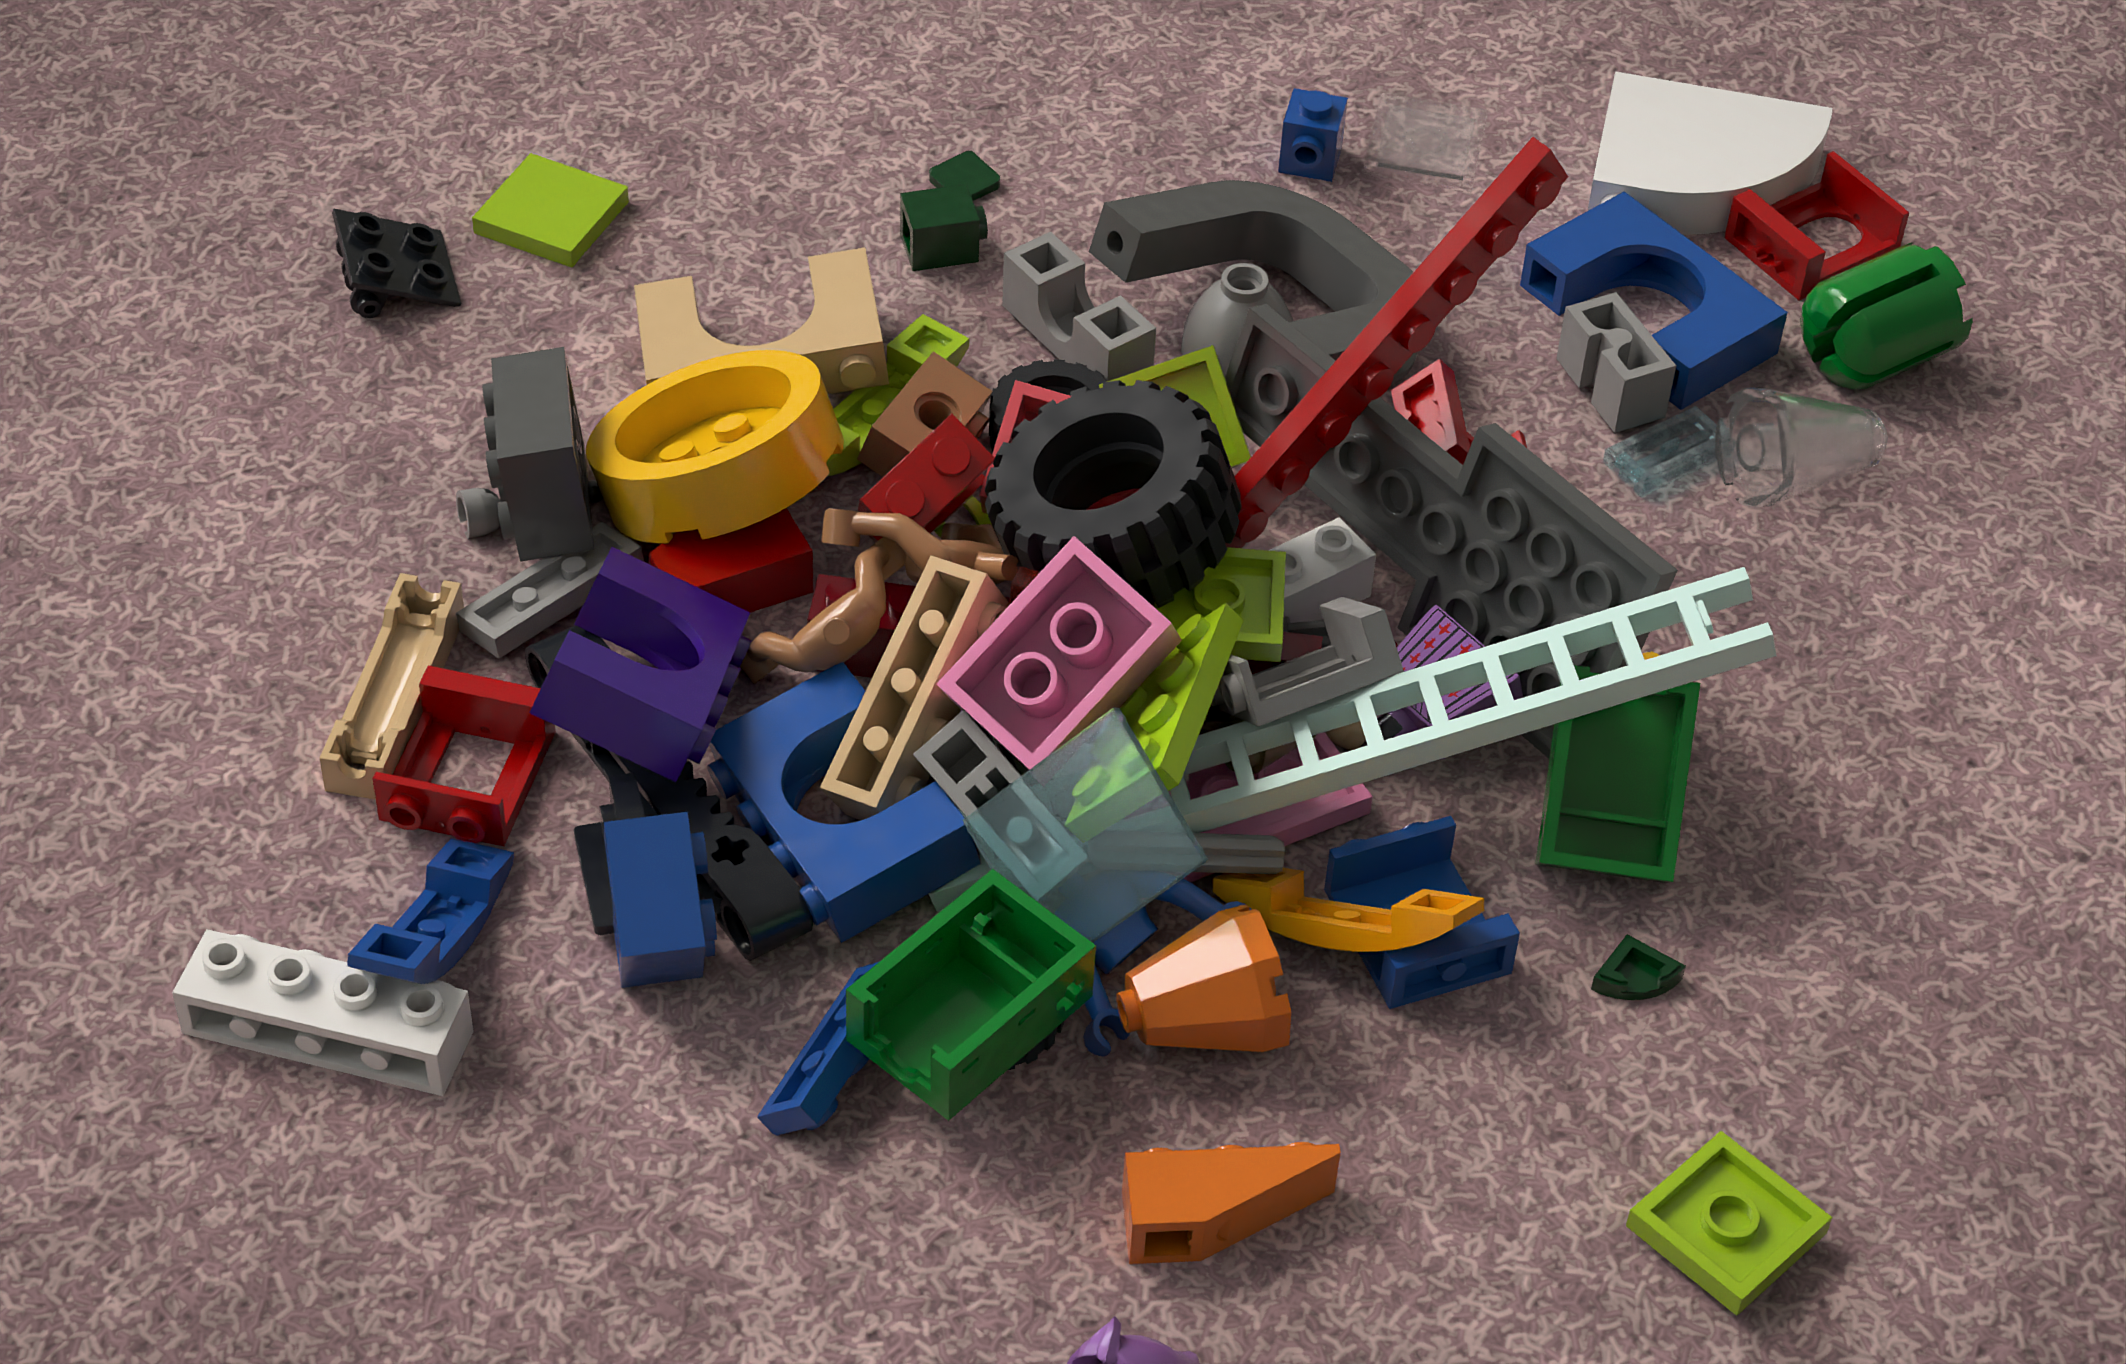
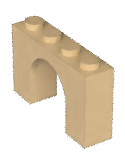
(838, 336)

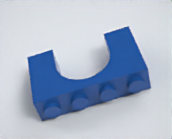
(1629, 245)
(849, 870)

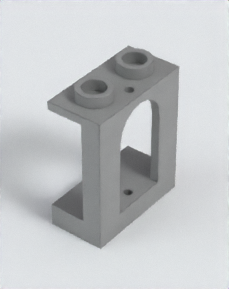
(1358, 656)

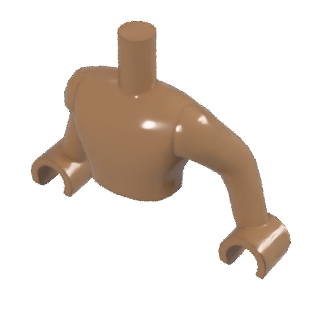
(960, 543)
(839, 628)

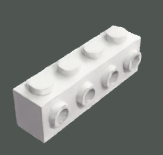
(323, 1012)

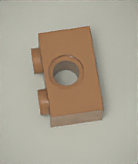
(922, 406)

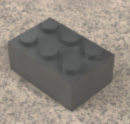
(537, 455)

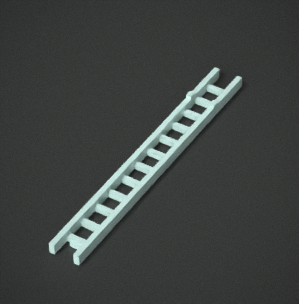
(1450, 737)

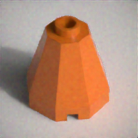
(1210, 989)

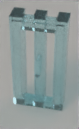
(1673, 460)

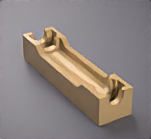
(387, 699)

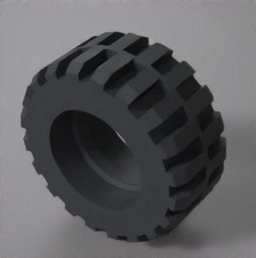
(1108, 445)

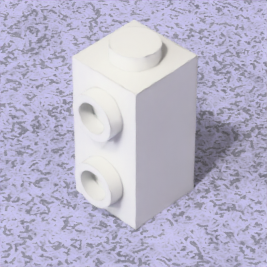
(1324, 567)

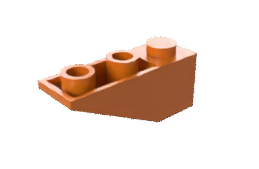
(1208, 1199)

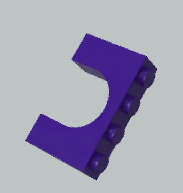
(637, 709)

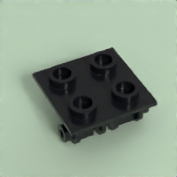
(393, 260)

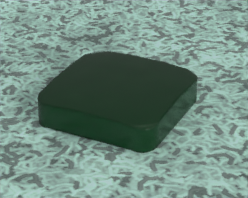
(966, 169)

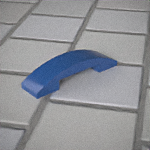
(444, 918)

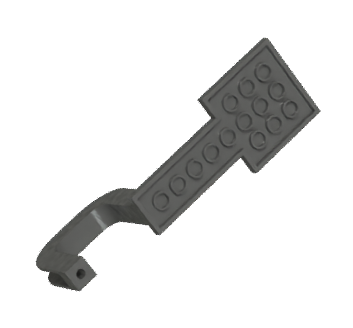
(1486, 540)

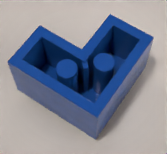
(655, 899)

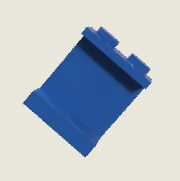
(1396, 866)

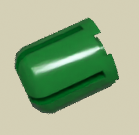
(1884, 316)

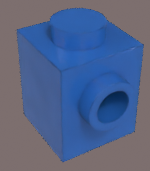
(1314, 123)

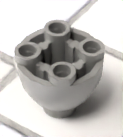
(1223, 309)

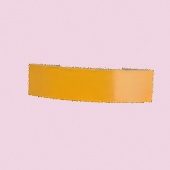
(1342, 924)

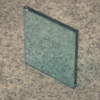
(1089, 830)

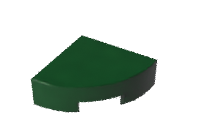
(1638, 970)

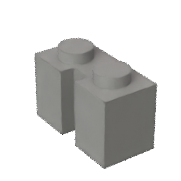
(1619, 358)

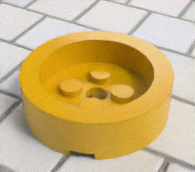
(715, 445)

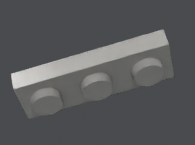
(539, 595)

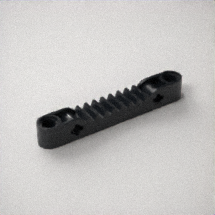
(749, 886)

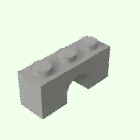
(1050, 298)

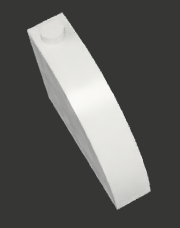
(1699, 146)

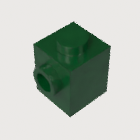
(941, 227)

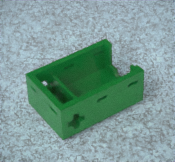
(1619, 786)
(970, 1000)

